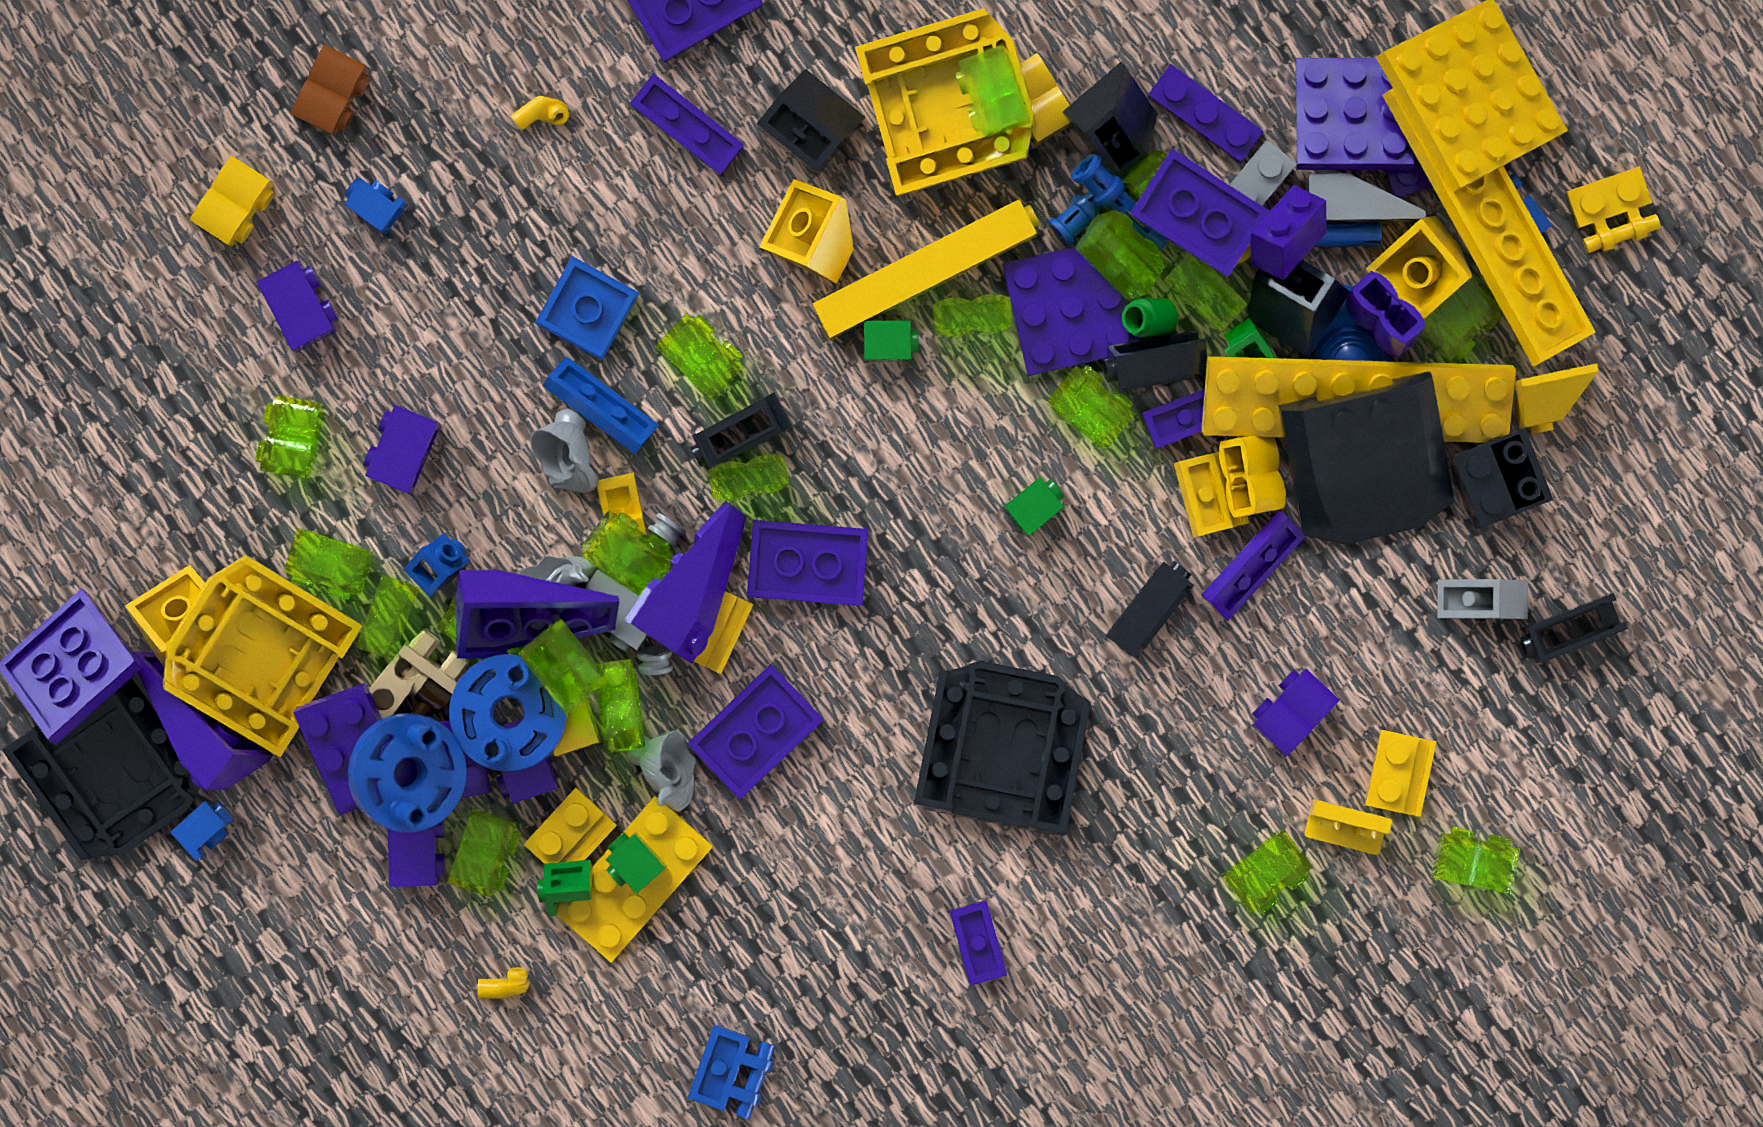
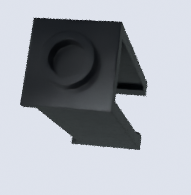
(1155, 361)
(704, 450)
(1150, 608)
(1534, 645)

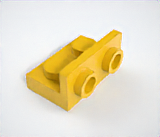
(1346, 827)

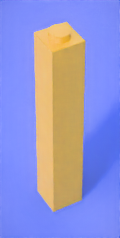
(926, 268)

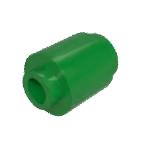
(1150, 317)

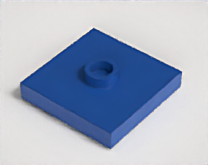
(587, 308)

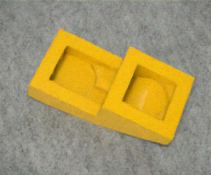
(621, 495)

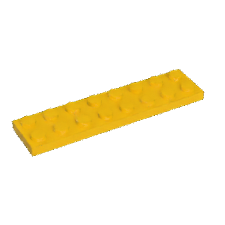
(1507, 253)
(1246, 393)

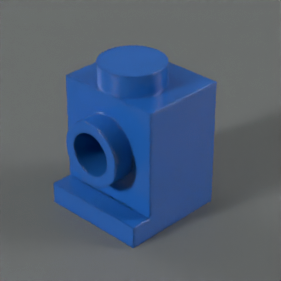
(374, 204)
(444, 557)
(203, 828)

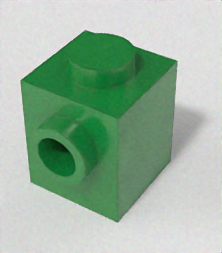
(633, 862)

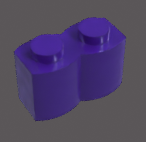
(1377, 308)
(1294, 711)

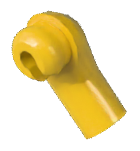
(541, 109)
(504, 988)

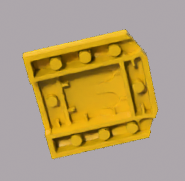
(922, 106)
(255, 651)

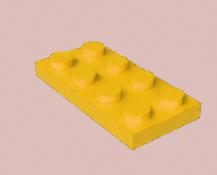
(617, 911)

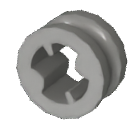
(667, 530)
(654, 660)

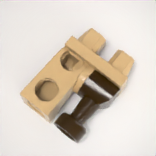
(419, 676)

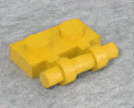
(1610, 198)

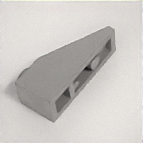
(1357, 201)

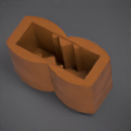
(330, 91)

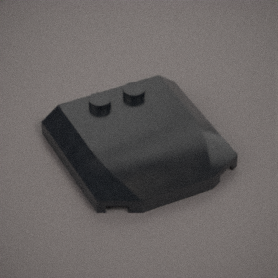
(1368, 460)
(1003, 747)
(109, 776)

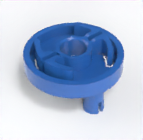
(493, 744)
(408, 806)

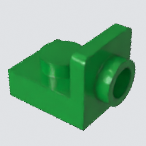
(565, 883)

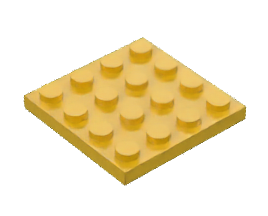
(1471, 94)

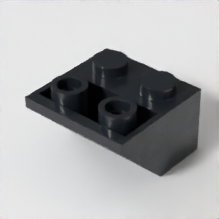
(1114, 121)
(810, 122)
(1296, 307)
(1500, 478)

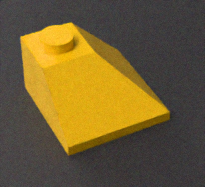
(811, 231)
(1424, 266)
(1550, 396)
(164, 607)

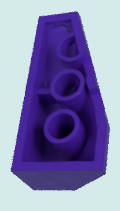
(686, 602)
(511, 610)
(204, 746)

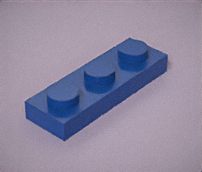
(600, 405)

